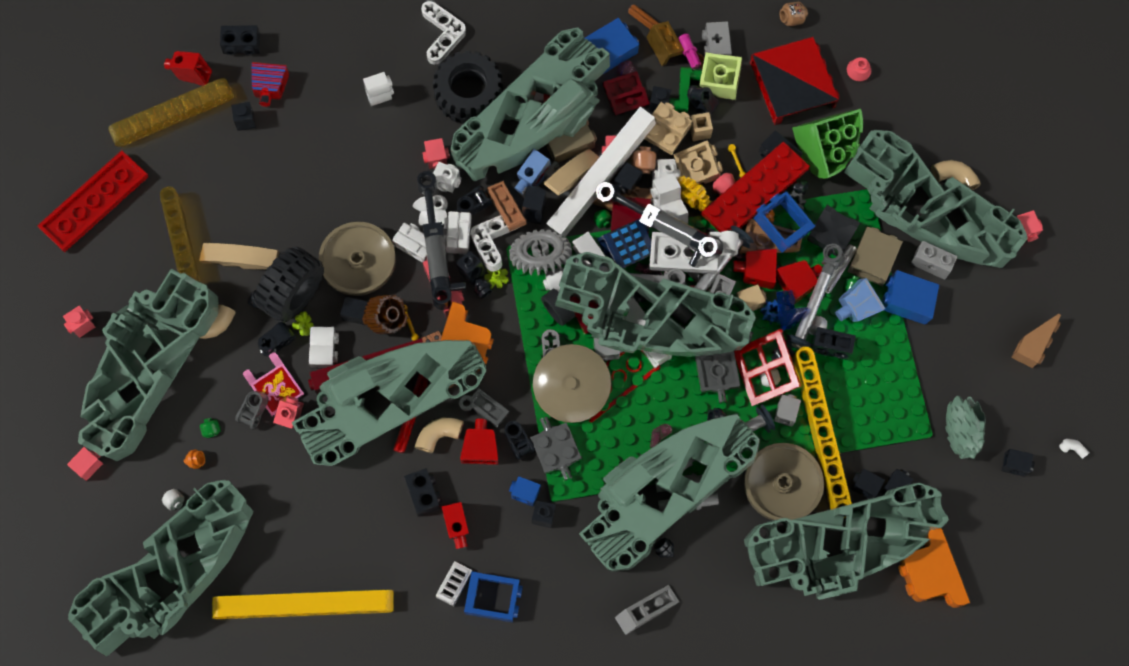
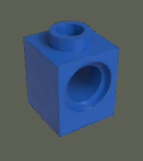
(524, 491)

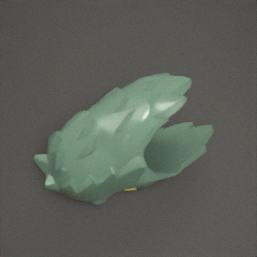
(965, 427)

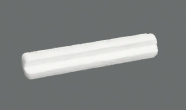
(848, 254)

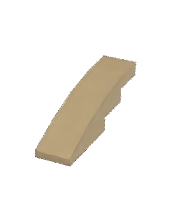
(571, 172)
(238, 255)

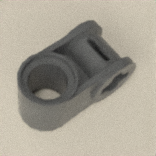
(250, 412)

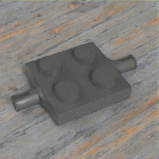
(717, 374)
(556, 448)

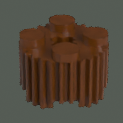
(385, 314)

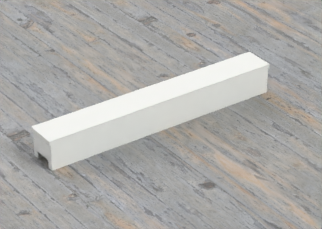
(602, 171)
(587, 244)

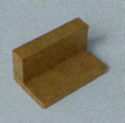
(664, 42)

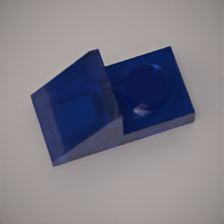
(788, 313)

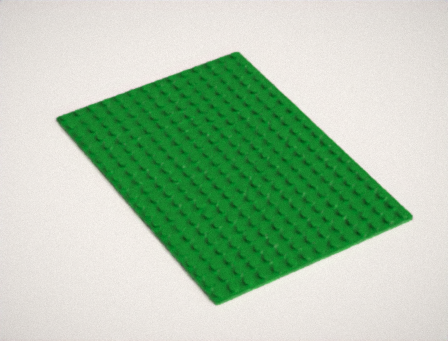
(869, 397)

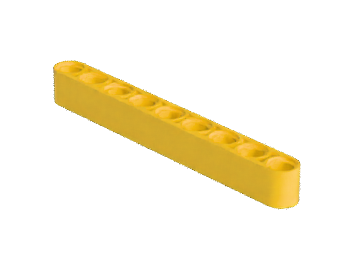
(823, 422)
(302, 604)

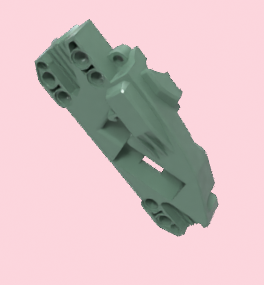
(564, 113)
(892, 175)
(174, 321)
(709, 333)
(438, 361)
(666, 463)
(862, 555)
(122, 603)

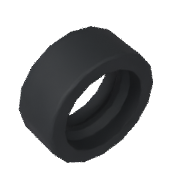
(559, 314)

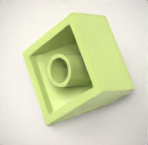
(721, 75)

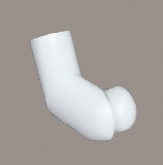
(1074, 445)

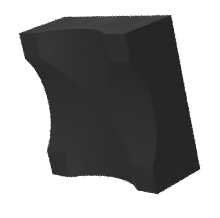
(833, 228)

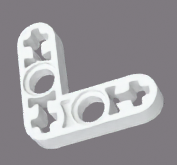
(449, 33)
(489, 234)

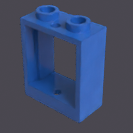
(794, 211)
(472, 593)

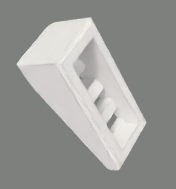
(447, 599)

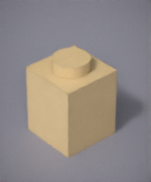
(701, 127)
(753, 297)

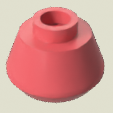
(859, 69)
(723, 183)

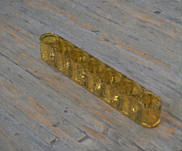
(170, 112)
(181, 239)

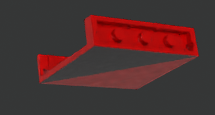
(793, 78)

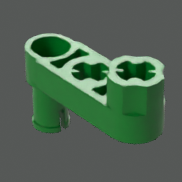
(686, 75)

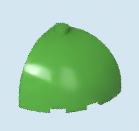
(830, 142)

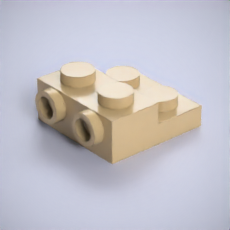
(669, 127)
(699, 163)

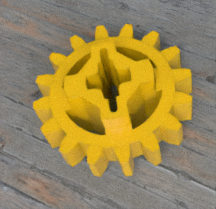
(693, 193)

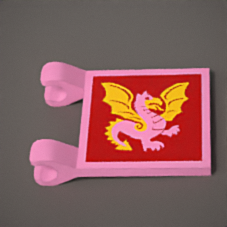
(276, 384)

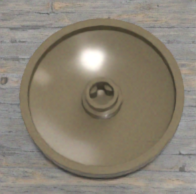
(357, 258)
(572, 383)
(784, 482)

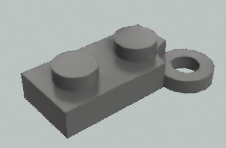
(485, 406)

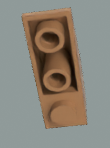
(1031, 347)

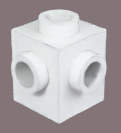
(665, 167)
(447, 177)

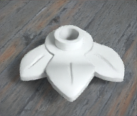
(440, 212)

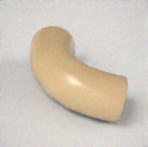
(956, 169)
(221, 323)
(435, 430)

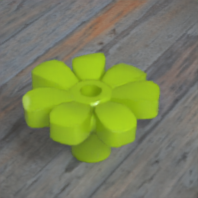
(497, 277)
(303, 323)

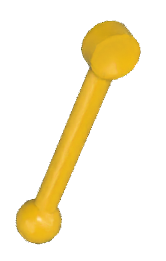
(731, 148)
(414, 336)

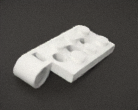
(664, 262)

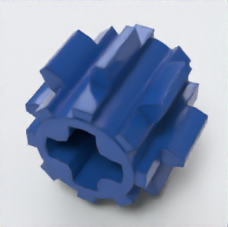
(771, 317)

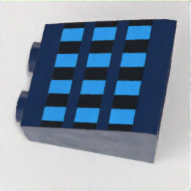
(627, 243)

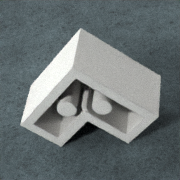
(667, 197)

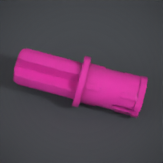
(690, 51)

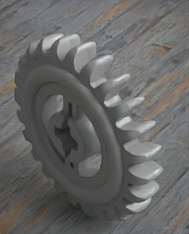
(540, 258)

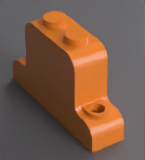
(458, 329)
(933, 572)

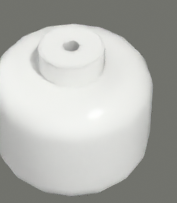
(818, 322)
(776, 377)
(173, 499)

